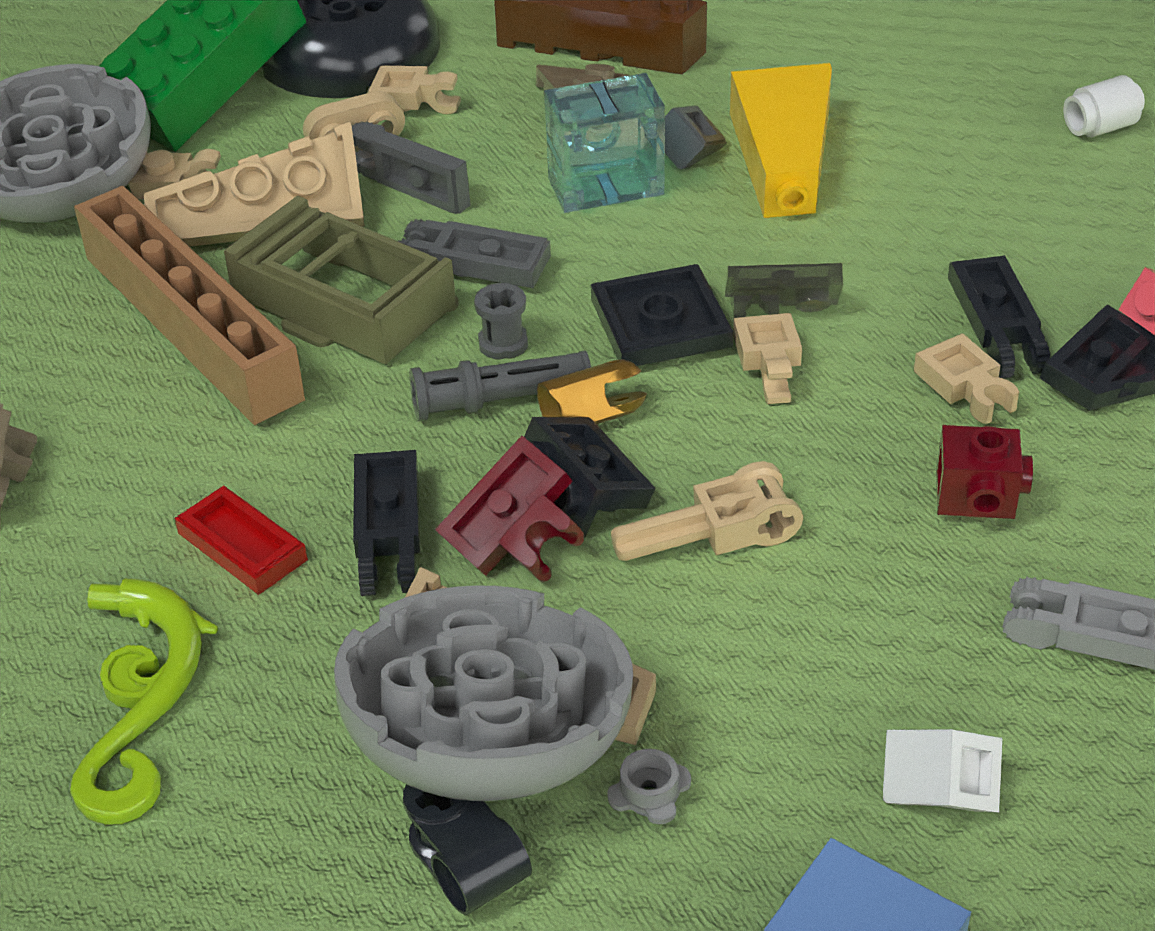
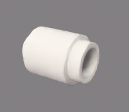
(1104, 106)

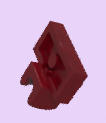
(512, 513)

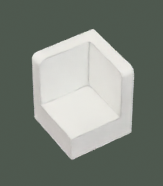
(943, 769)

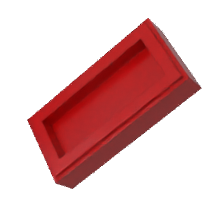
(241, 539)

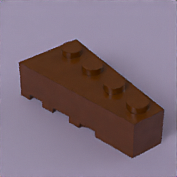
(644, 32)

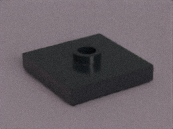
(661, 315)

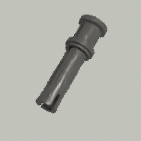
(473, 385)

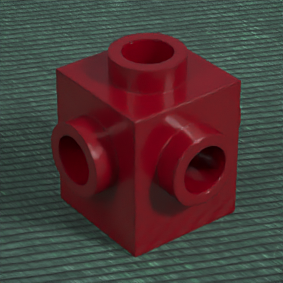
(981, 472)

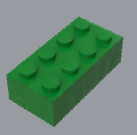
(198, 56)

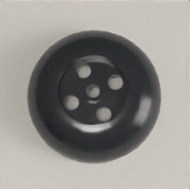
(349, 41)

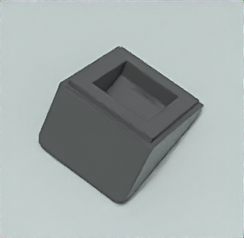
(690, 136)

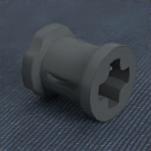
(501, 318)

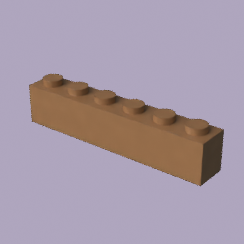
(191, 305)

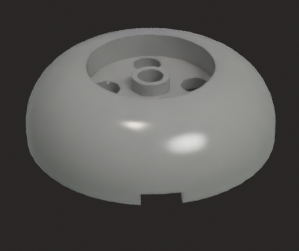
(67, 139)
(483, 692)

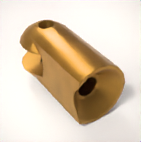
(584, 393)

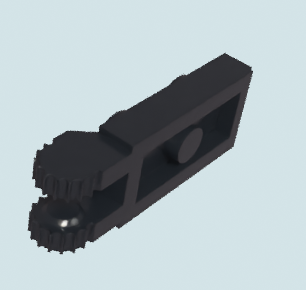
(999, 312)
(386, 515)

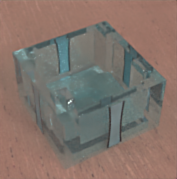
(605, 142)

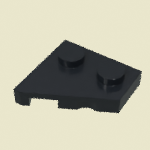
(1104, 362)

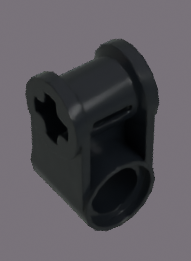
(465, 848)

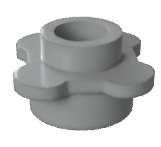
(655, 770)

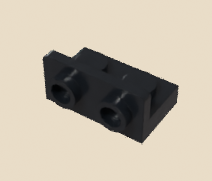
(598, 468)

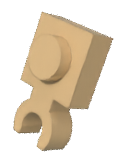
(964, 370)

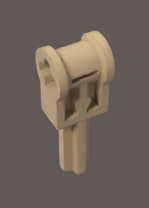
(725, 511)

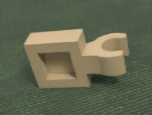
(414, 85)
(165, 168)
(771, 346)

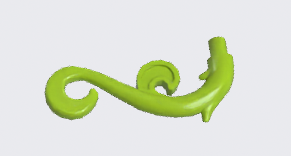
(145, 696)

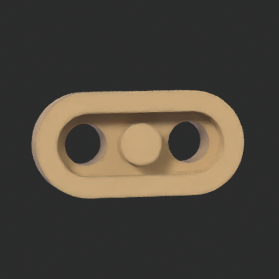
(366, 107)

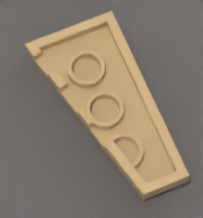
(236, 200)

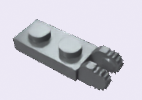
(411, 167)
(482, 250)

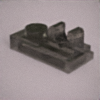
(798, 285)

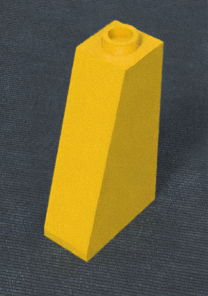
(782, 133)

